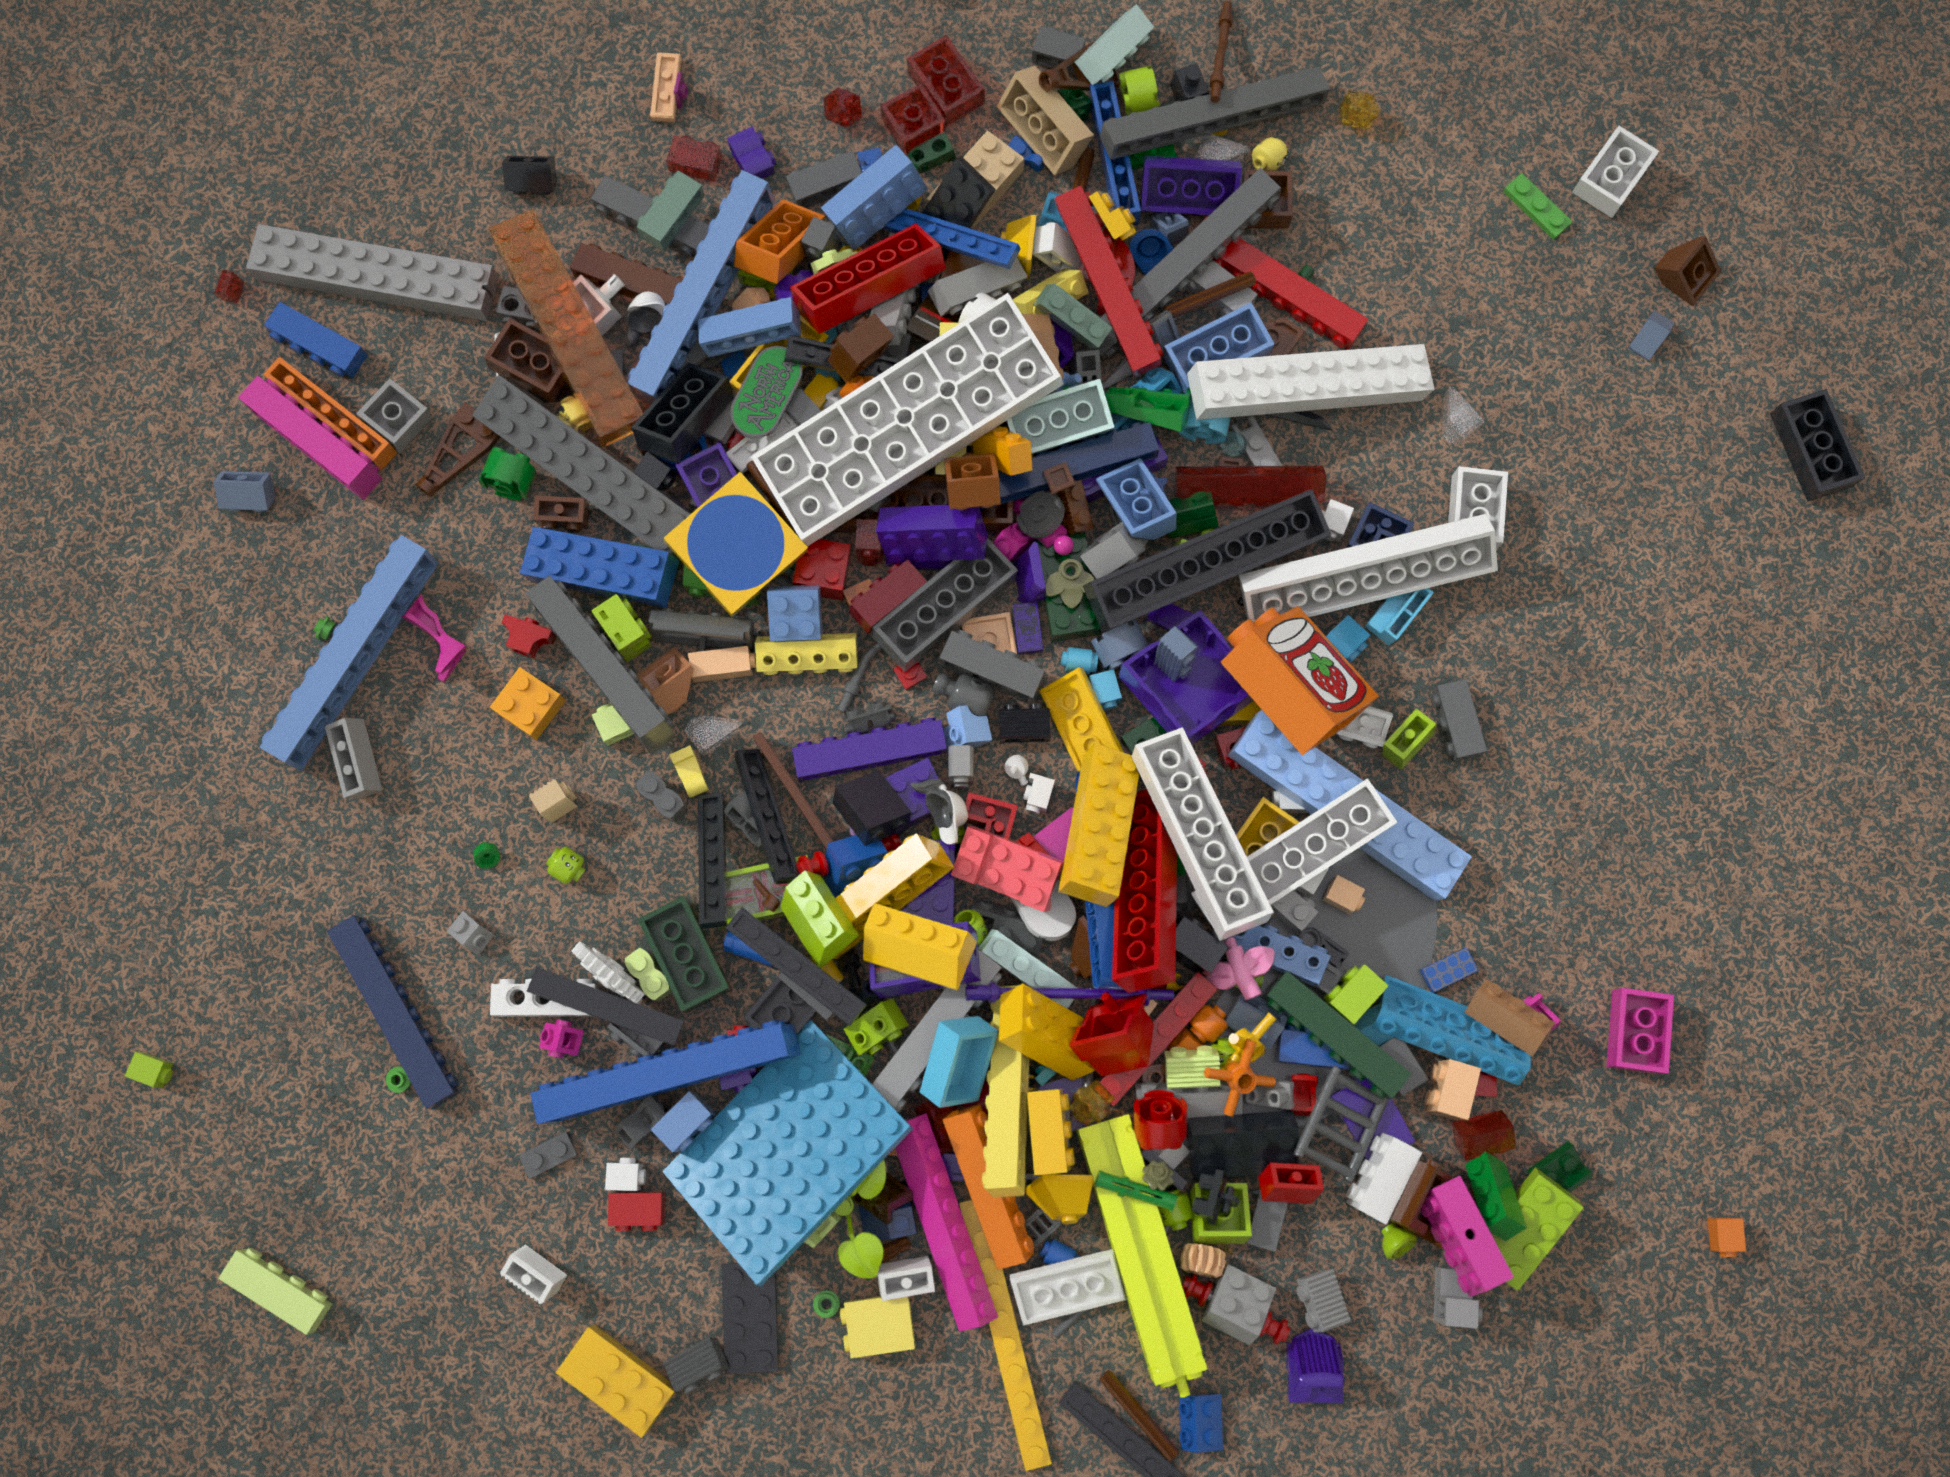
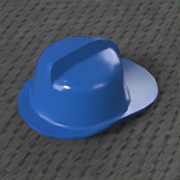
(1149, 248)

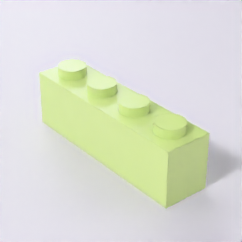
(275, 1290)

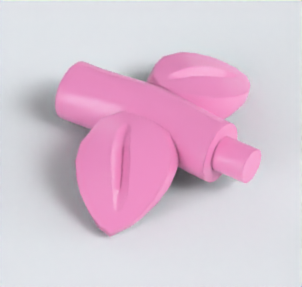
(1242, 968)

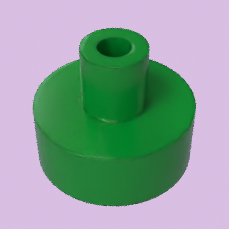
(486, 855)

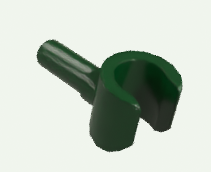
(1307, 272)

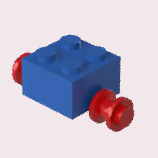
(847, 860)

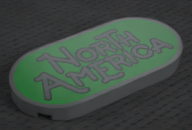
(765, 393)

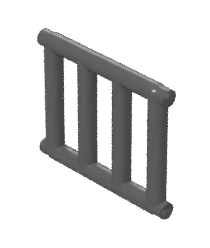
(1313, 1125)

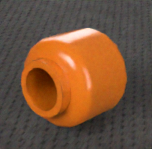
(1209, 1023)

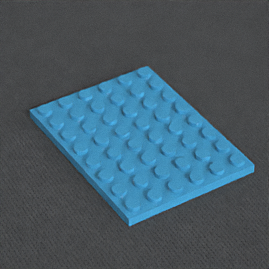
(786, 1153)

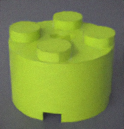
(1138, 90)

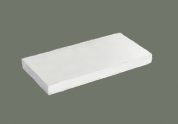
(1067, 1287)

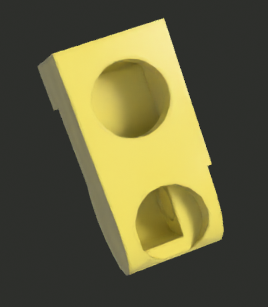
(689, 771)

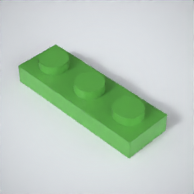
(1537, 206)

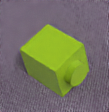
(149, 1070)

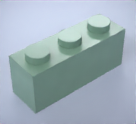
(670, 210)
(1072, 316)

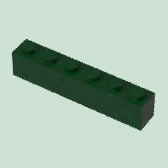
(1338, 1036)

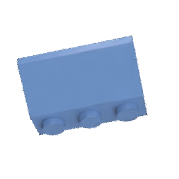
(1138, 501)

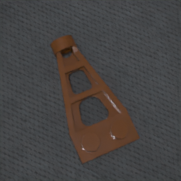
(1060, 78)
(460, 422)

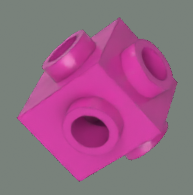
(561, 1039)

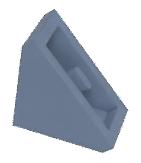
(1171, 225)
(1651, 335)

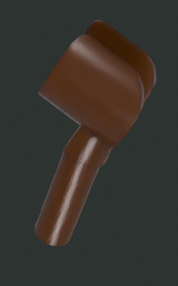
(771, 901)

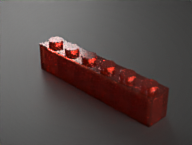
(1250, 483)

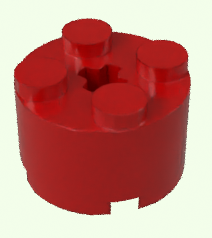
(1160, 1120)

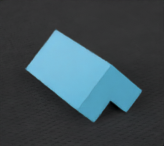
(1396, 614)

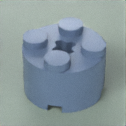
(1119, 644)

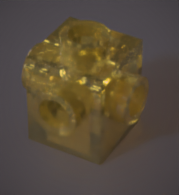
(1358, 109)
(1091, 1103)

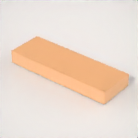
(663, 99)

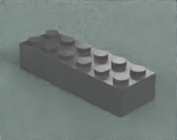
(942, 606)

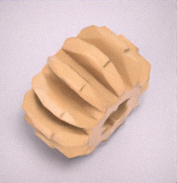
(1203, 1260)

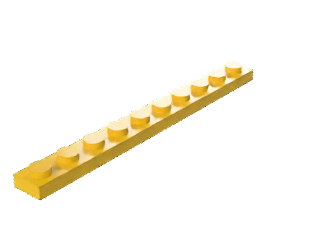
(1009, 1350)

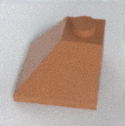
(668, 680)

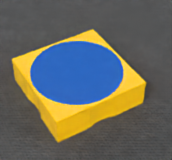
(735, 544)

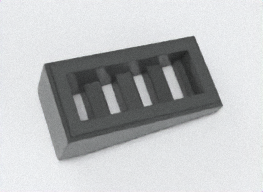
(1047, 1231)

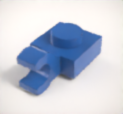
(1030, 158)

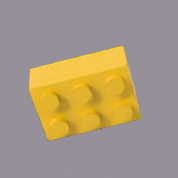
(1050, 1131)

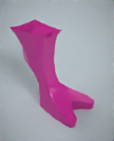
(450, 648)

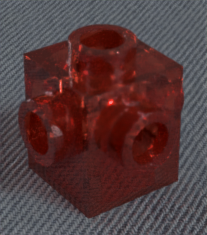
(842, 107)

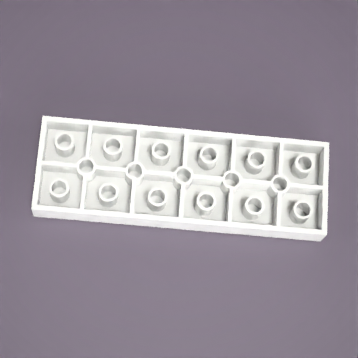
(907, 419)

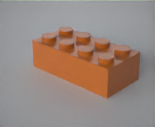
(774, 242)

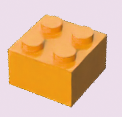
(527, 703)

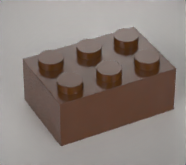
(526, 360)

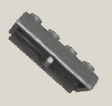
(702, 630)

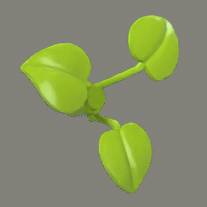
(862, 1253)

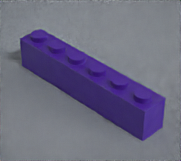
(869, 750)

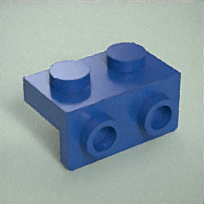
(1201, 1423)

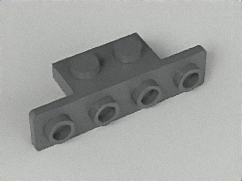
(1009, 924)

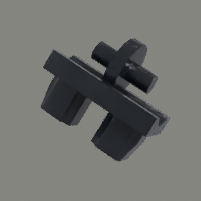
(1211, 1207)

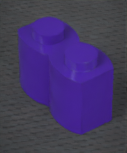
(750, 154)

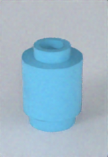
(1079, 658)

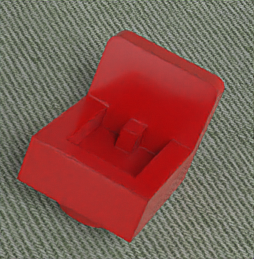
(1304, 1093)

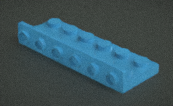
(1446, 1030)

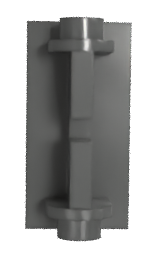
(876, 712)

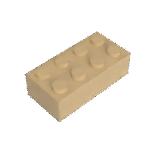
(1044, 121)
(997, 164)

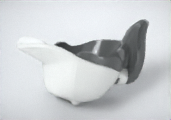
(643, 315)
(945, 807)

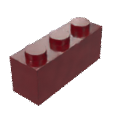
(885, 594)

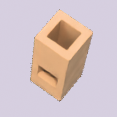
(722, 663)

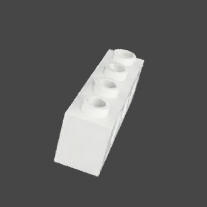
(503, 1003)

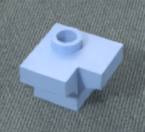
(966, 728)

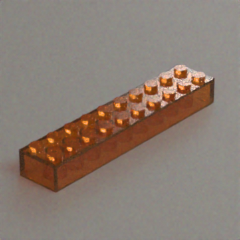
(566, 326)

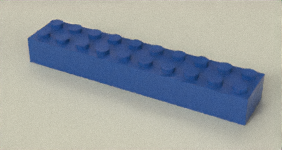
(665, 1073)

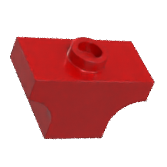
(526, 635)

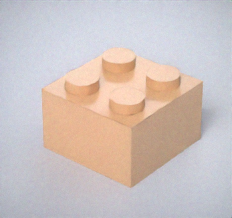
(1452, 1089)

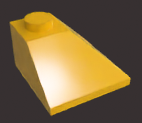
(1022, 232)
(1062, 1195)

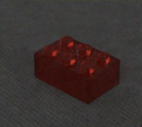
(946, 79)

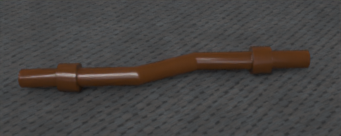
(1217, 77)

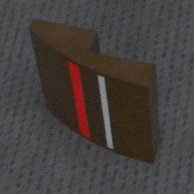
(926, 321)

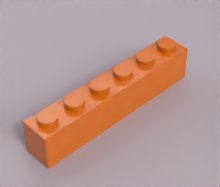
(331, 412)
(998, 1216)

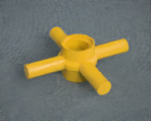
(1238, 1040)

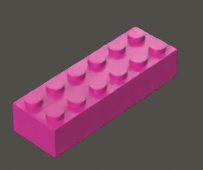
(311, 436)

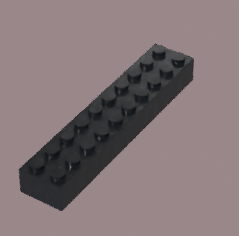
(1206, 560)

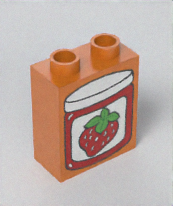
(1297, 677)

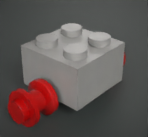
(1237, 1305)

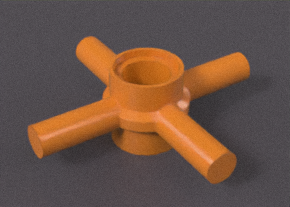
(1239, 1077)

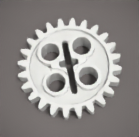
(608, 972)

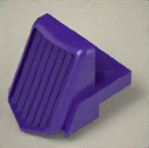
(1314, 1368)

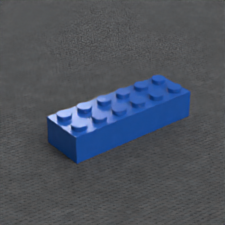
(600, 566)

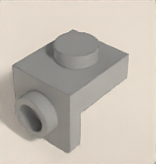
(470, 933)

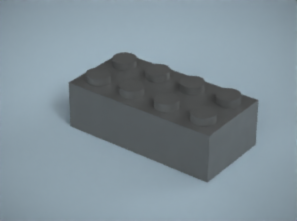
(992, 666)

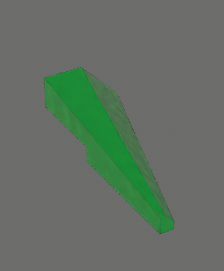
(1157, 407)

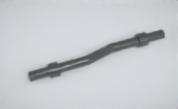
(852, 688)

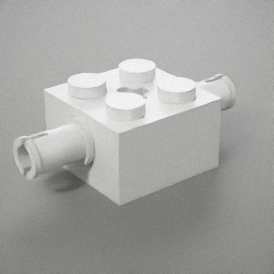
(598, 301)

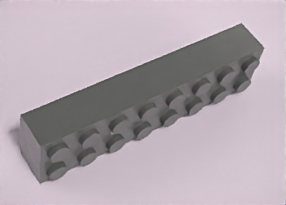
(602, 664)

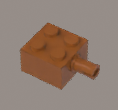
(972, 481)

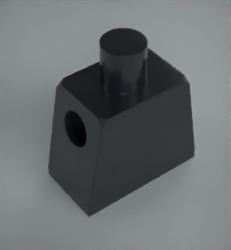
(1188, 83)

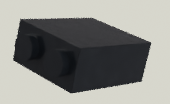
(871, 808)

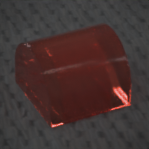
(229, 286)

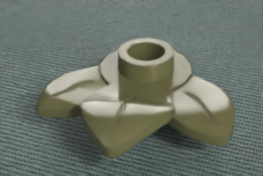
(1068, 586)

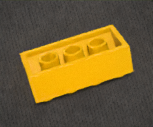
(917, 946)

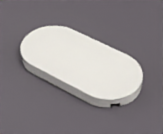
(1051, 924)

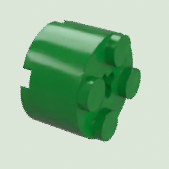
(508, 474)

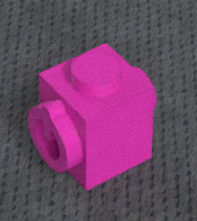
(1013, 542)

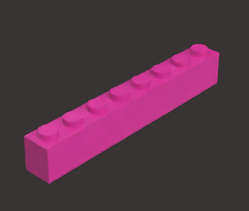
(945, 1227)

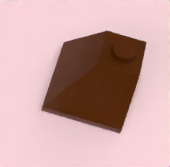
(1688, 269)
(1080, 951)

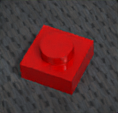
(910, 677)

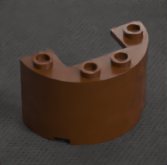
(1407, 1211)

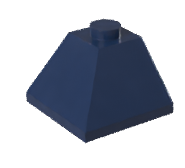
(902, 1222)

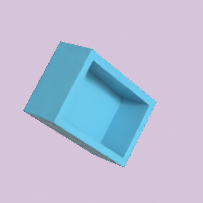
(958, 1061)

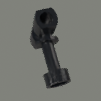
(850, 963)

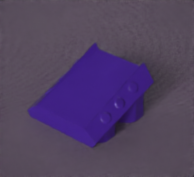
(1030, 575)

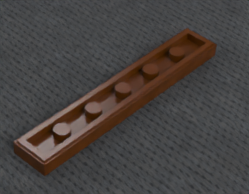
(792, 789)

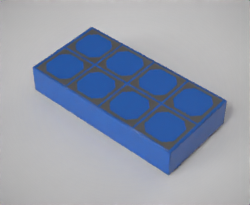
(1449, 970)

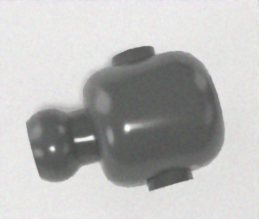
(965, 691)

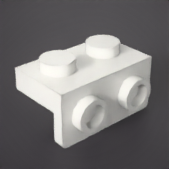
(1368, 727)

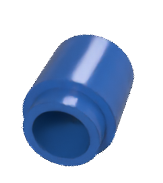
(1057, 1252)

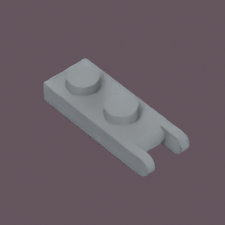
(1258, 448)

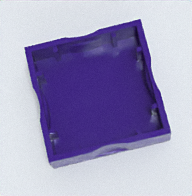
(1200, 699)

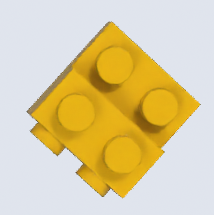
(1117, 221)

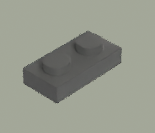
(548, 1155)

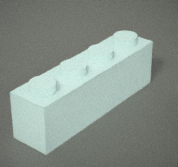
(1114, 45)
(1023, 965)

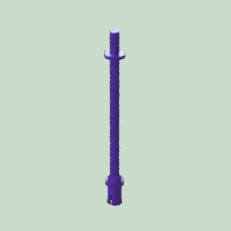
(993, 992)

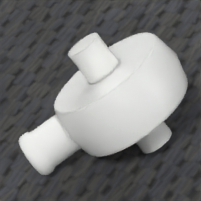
(1017, 767)

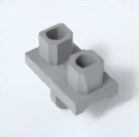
(1278, 1097)

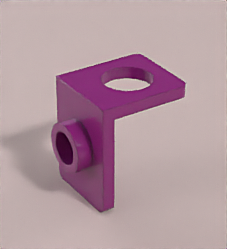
(680, 90)

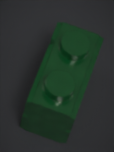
(1194, 514)

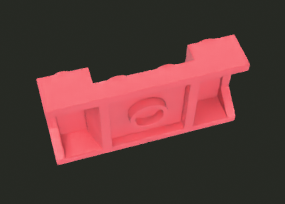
(1007, 868)

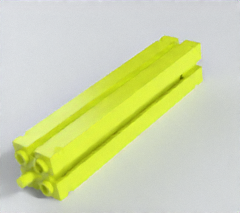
(1143, 1258)

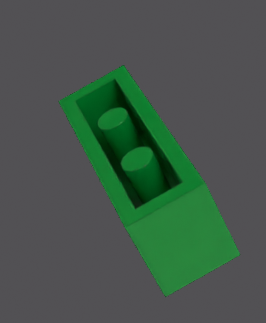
(1495, 1196)

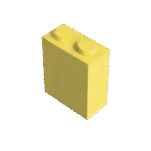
(877, 1326)

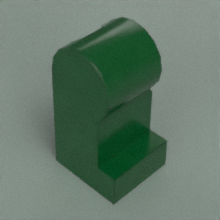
(932, 153)

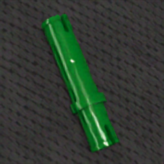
(1104, 1180)

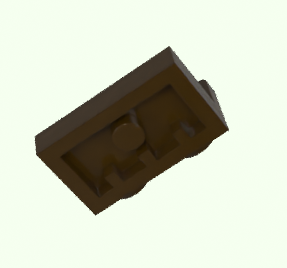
(891, 1197)

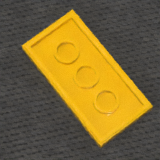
(1078, 715)

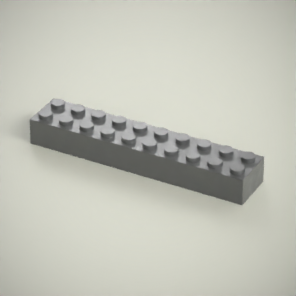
(580, 462)

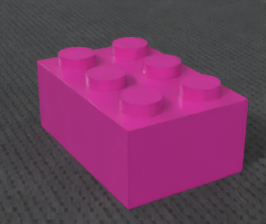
(1640, 1031)

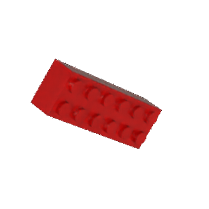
(868, 278)

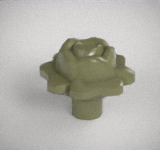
(1157, 1175)

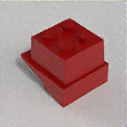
(1115, 1035)

